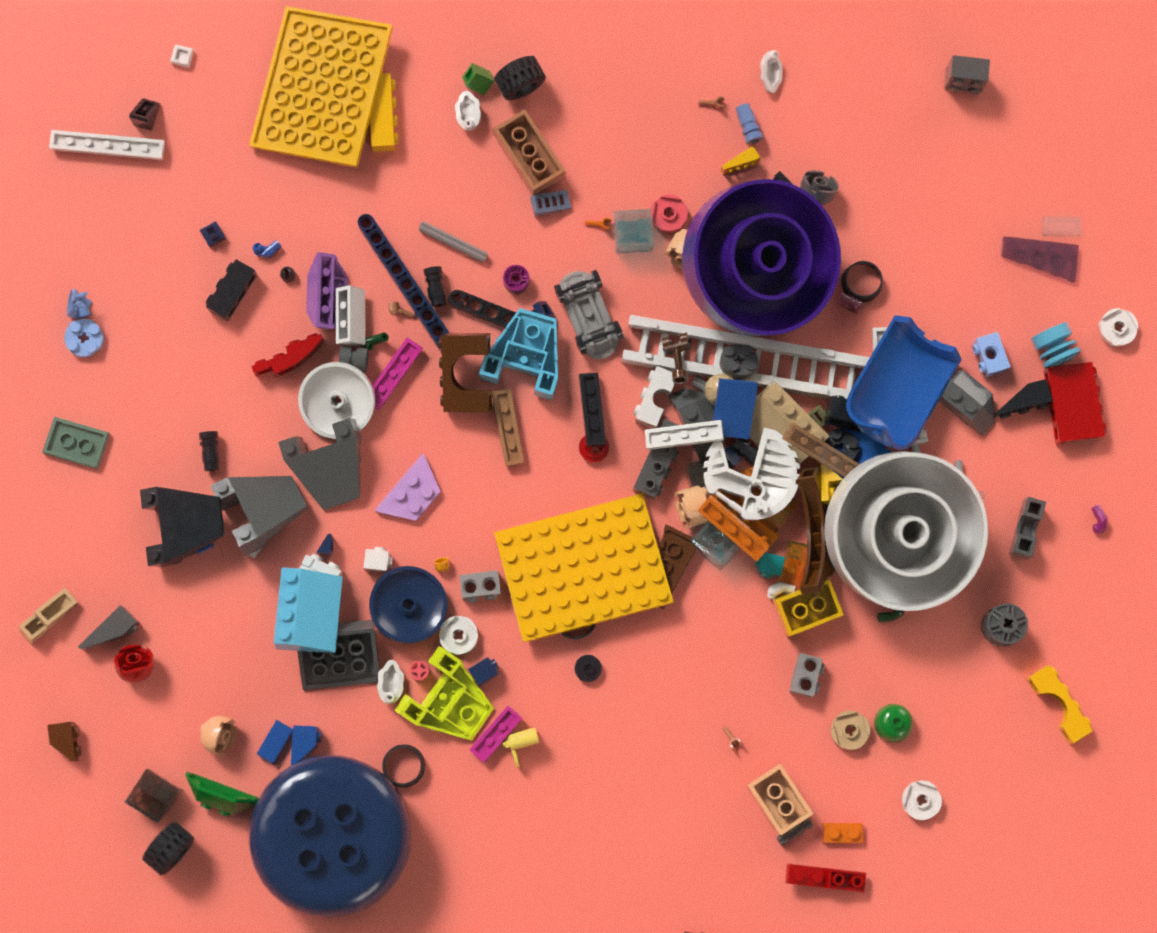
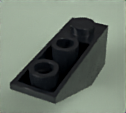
(1032, 395)

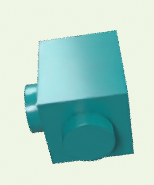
(770, 565)

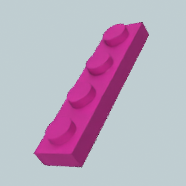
(395, 371)

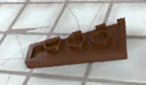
(675, 552)

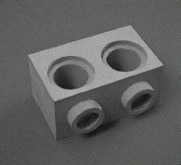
(479, 580)
(800, 673)

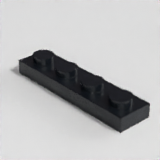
(592, 410)

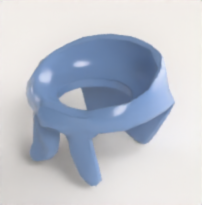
(78, 304)

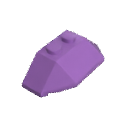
(322, 280)

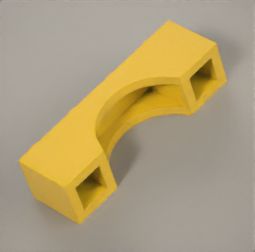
(1074, 724)

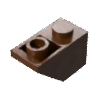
(64, 739)

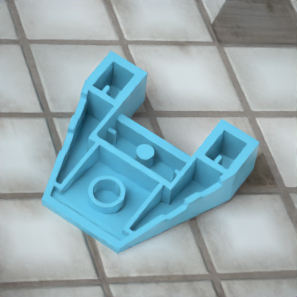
(527, 347)

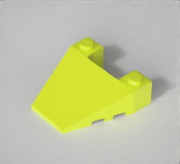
(453, 703)

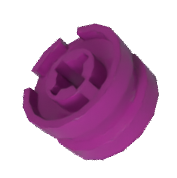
(512, 272)

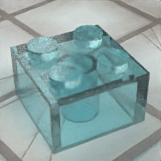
(633, 231)

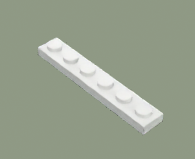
(107, 145)

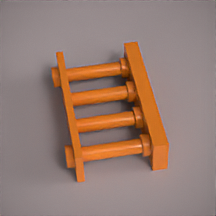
(749, 535)

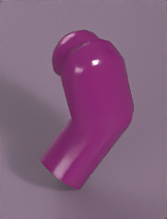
(1101, 517)

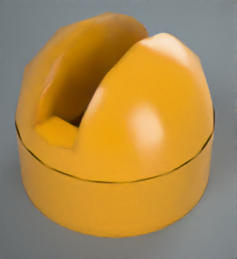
(442, 564)

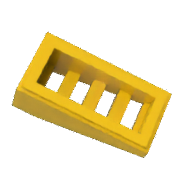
(743, 160)

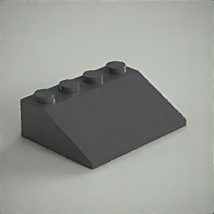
(351, 664)

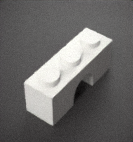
(648, 413)

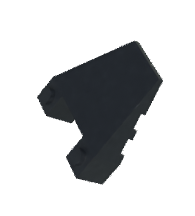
(186, 523)

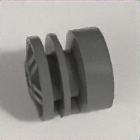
(993, 627)

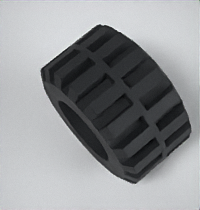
(520, 77)
(168, 848)

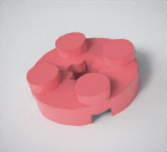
(676, 206)

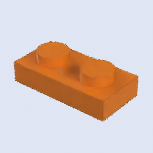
(842, 832)

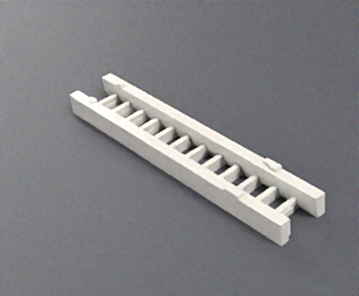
(696, 368)

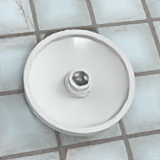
(319, 392)

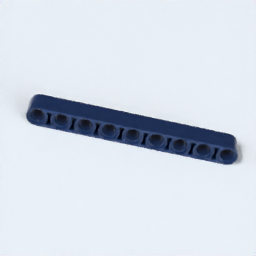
(401, 278)

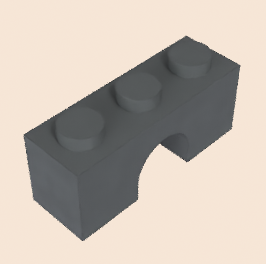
(1028, 520)

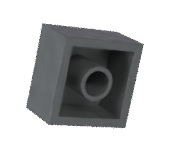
(967, 74)

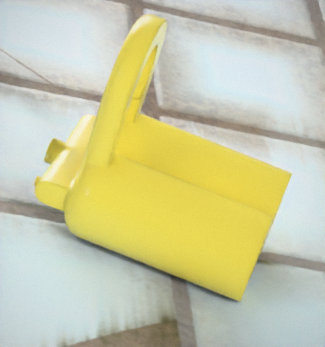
(520, 740)

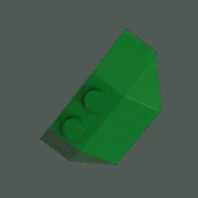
(219, 795)

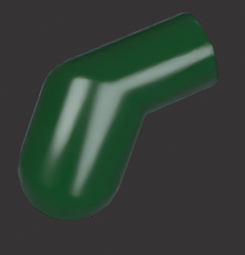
(375, 339)
(890, 616)

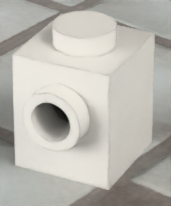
(377, 560)

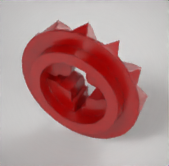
(595, 456)

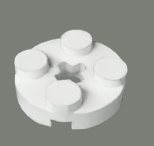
(1119, 316)
(460, 624)
(930, 794)

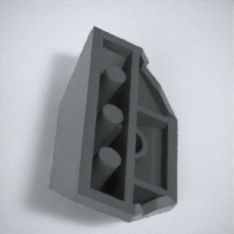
(969, 401)
(693, 408)

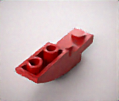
(297, 354)
(825, 878)

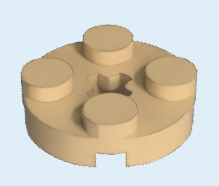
(843, 739)

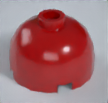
(134, 663)

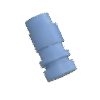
(748, 123)

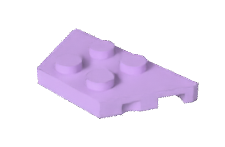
(412, 493)

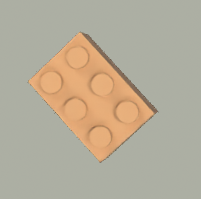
(779, 799)

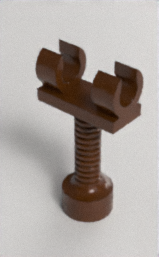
(679, 375)

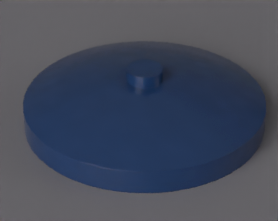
(408, 605)

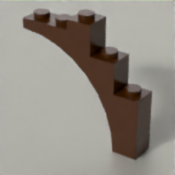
(818, 562)

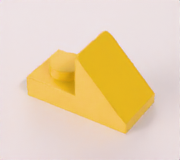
(829, 482)

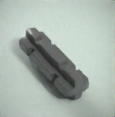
(795, 832)

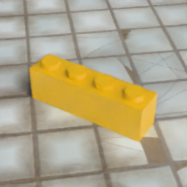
(382, 116)

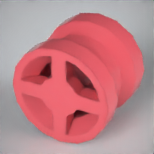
(419, 667)

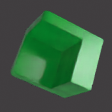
(478, 79)

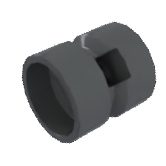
(357, 358)

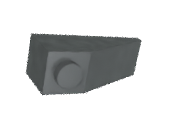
(114, 627)

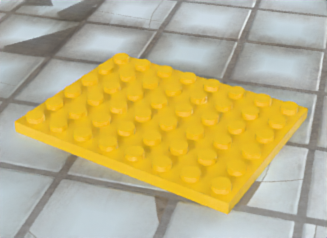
(321, 86)
(583, 568)

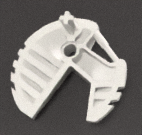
(772, 473)

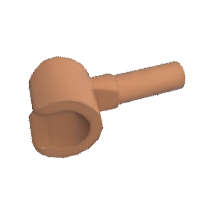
(713, 102)
(394, 309)
(733, 741)

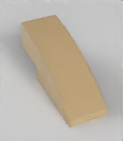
(47, 616)

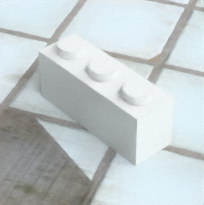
(350, 316)

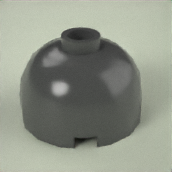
(819, 186)

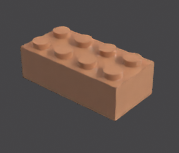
(529, 152)

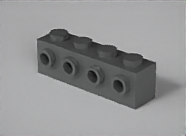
(656, 469)

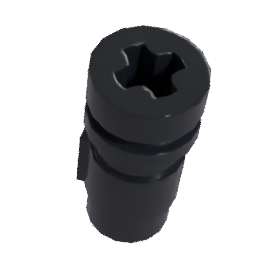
(435, 288)
(210, 450)
(745, 450)

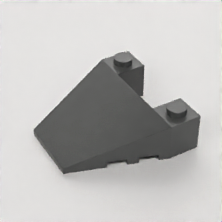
(331, 471)
(267, 502)

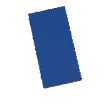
(275, 741)

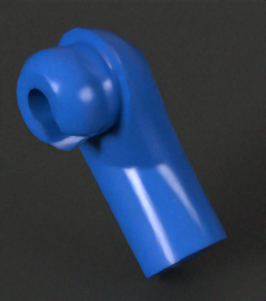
(266, 251)

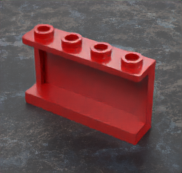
(1075, 403)

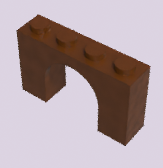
(455, 397)

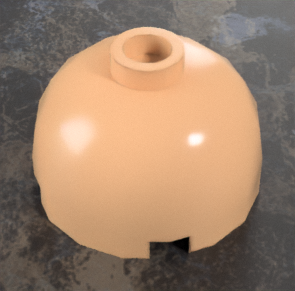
(218, 734)

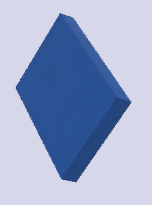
(735, 406)

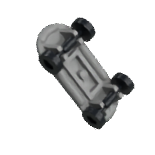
(588, 314)

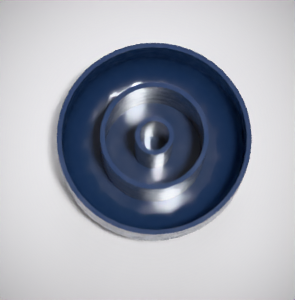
(330, 836)

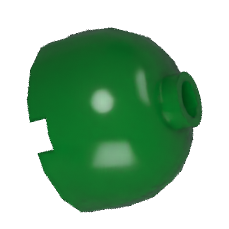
(893, 723)

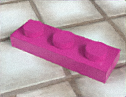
(495, 734)

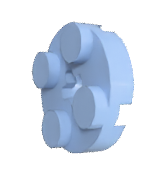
(77, 329)

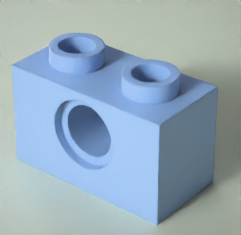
(993, 344)

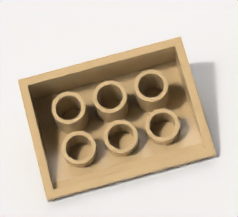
(776, 411)

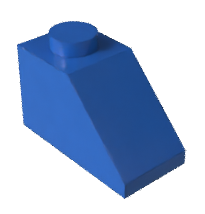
(304, 741)

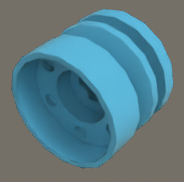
(1055, 344)

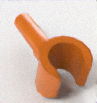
(599, 223)

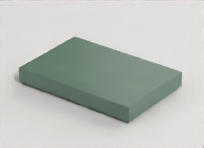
(76, 443)

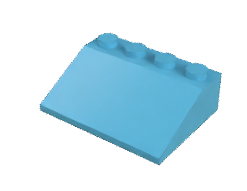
(307, 611)

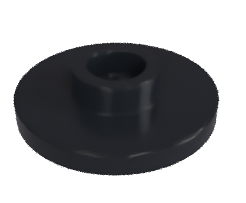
(588, 668)

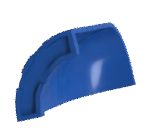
(901, 384)

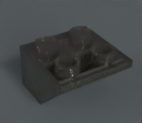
(153, 795)

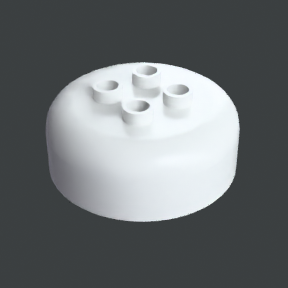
(906, 530)

